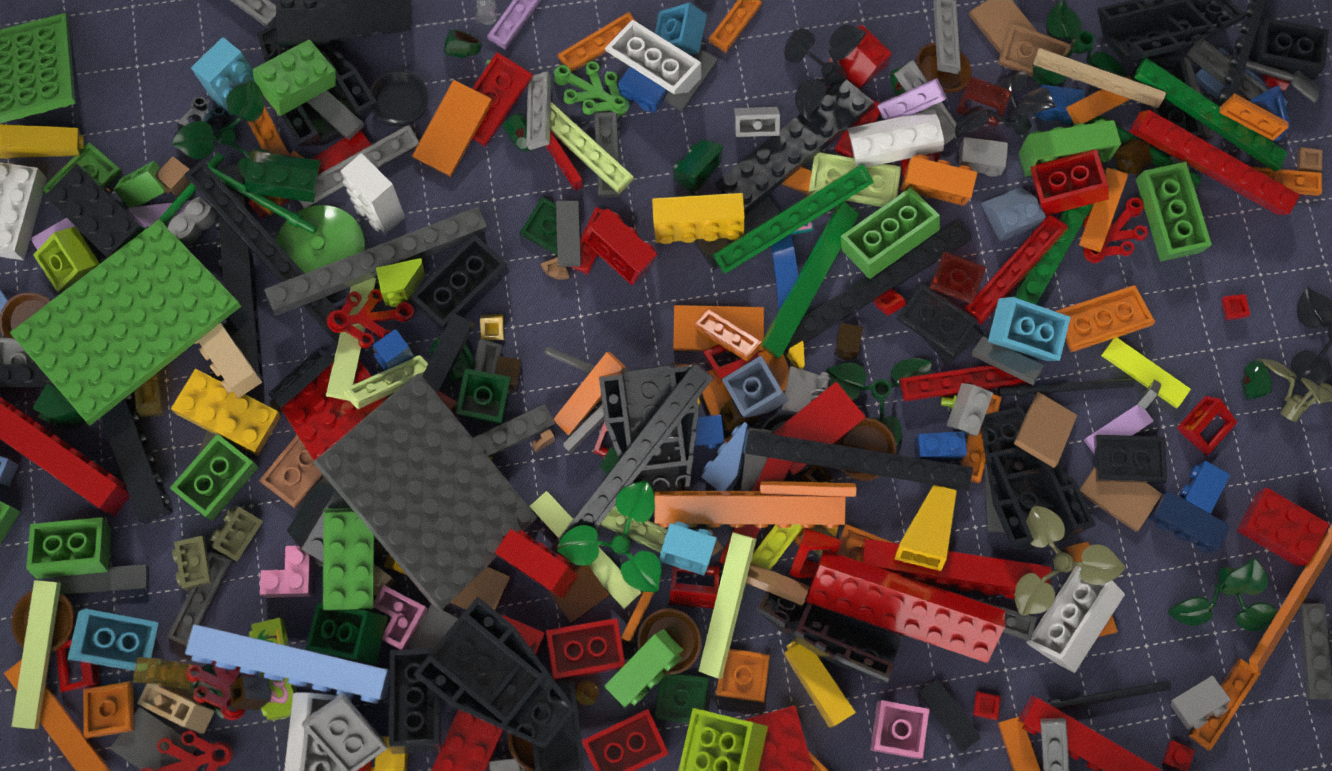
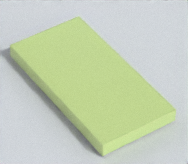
(879, 193)

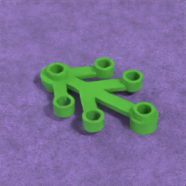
(612, 102)

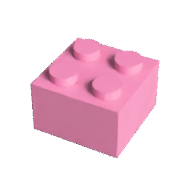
(899, 729)

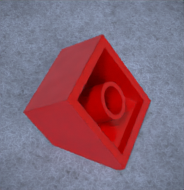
(865, 60)

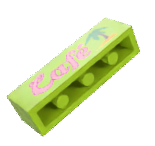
(282, 691)

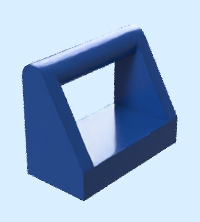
(1270, 102)

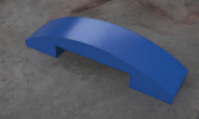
(784, 267)

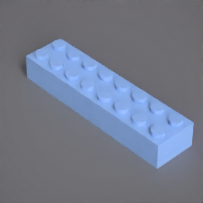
(289, 662)

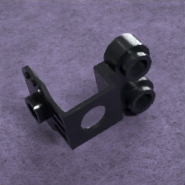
(201, 112)

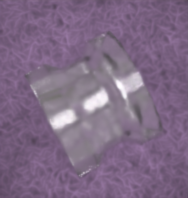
(486, 11)

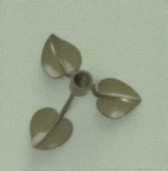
(1297, 405)
(1098, 563)

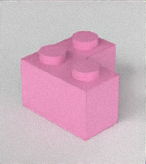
(295, 580)
(405, 616)

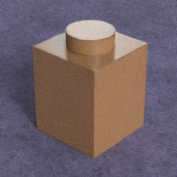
(173, 176)

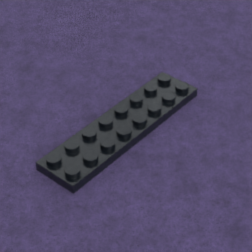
(795, 145)

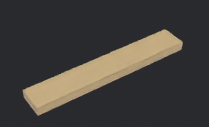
(1099, 78)

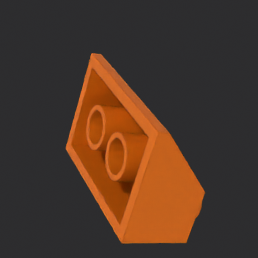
(939, 180)

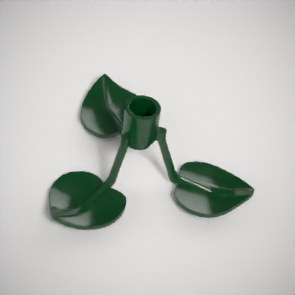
(1065, 23)
(196, 137)
(852, 378)
(1247, 578)

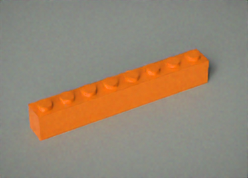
(747, 508)

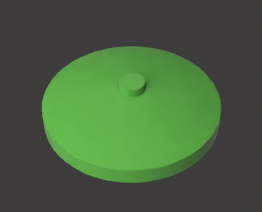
(334, 240)

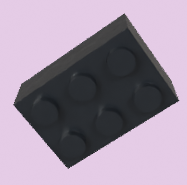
(1291, 47)

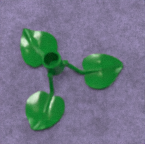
(640, 571)

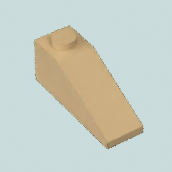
(176, 708)

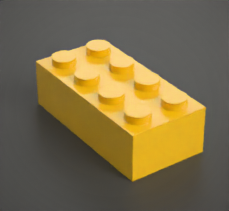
(698, 218)
(235, 419)

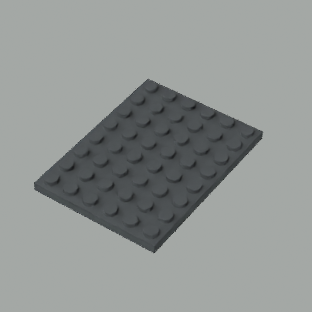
(425, 490)

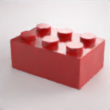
(1070, 182)
(620, 246)
(1282, 527)
(537, 562)
(585, 649)
(626, 745)

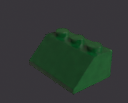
(282, 176)

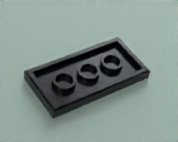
(753, 218)

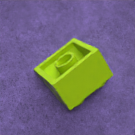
(65, 258)
(400, 281)

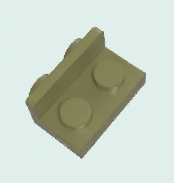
(235, 532)
(192, 563)

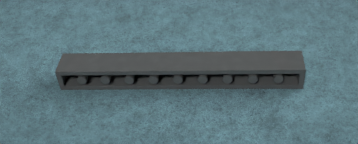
(363, 265)

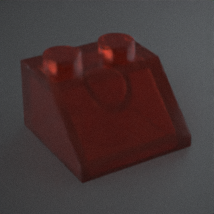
(958, 277)

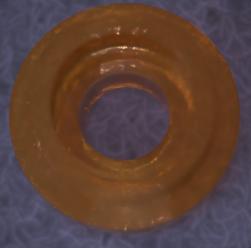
(592, 691)

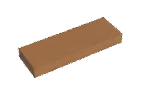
(777, 584)

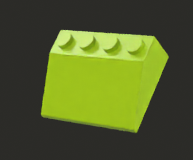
(722, 743)

